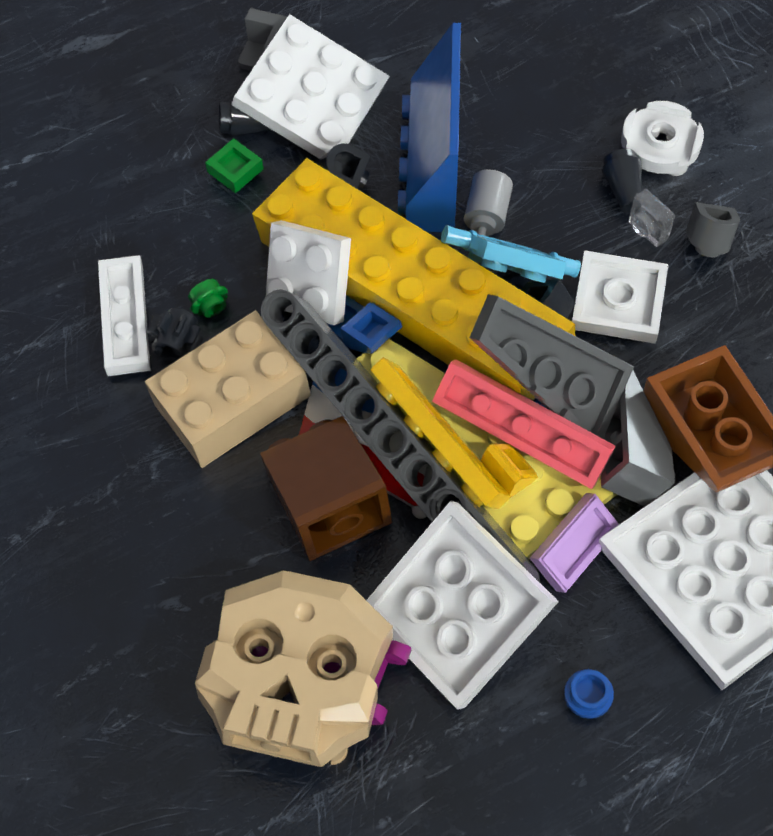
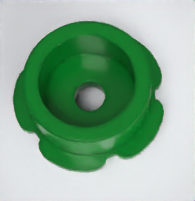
(208, 298)

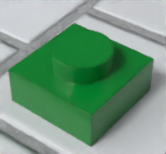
(234, 165)

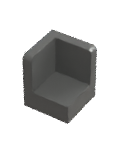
(260, 29)

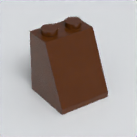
(327, 486)

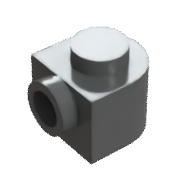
(712, 228)

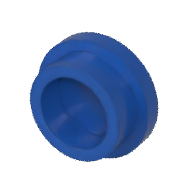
(588, 693)

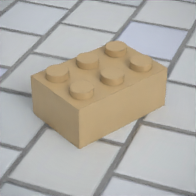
(228, 388)

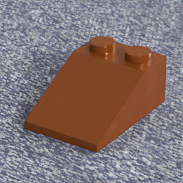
(713, 418)

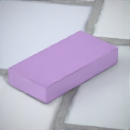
(574, 543)

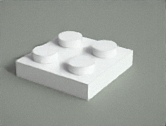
(310, 266)
(620, 297)

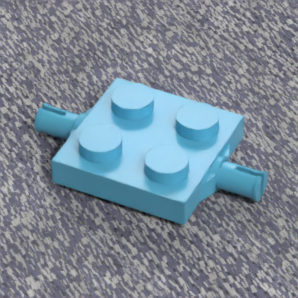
(506, 255)

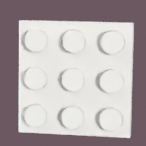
(309, 89)
(460, 604)

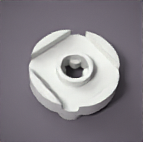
(663, 156)

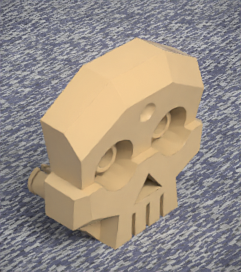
(304, 627)

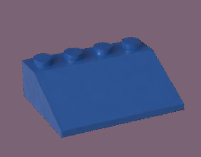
(432, 137)

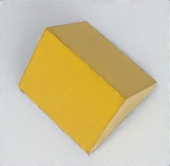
(508, 467)

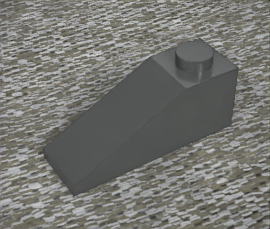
(642, 456)

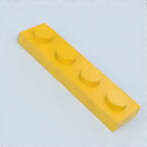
(450, 448)

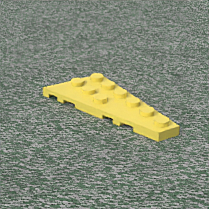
(531, 512)

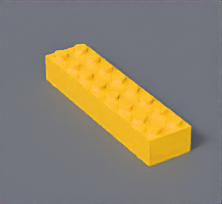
(401, 268)

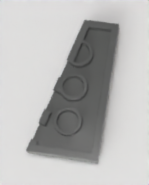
(553, 364)

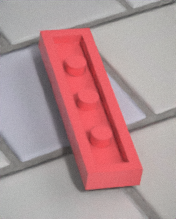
(523, 423)

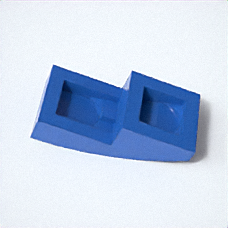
(365, 327)

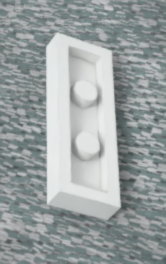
(123, 316)

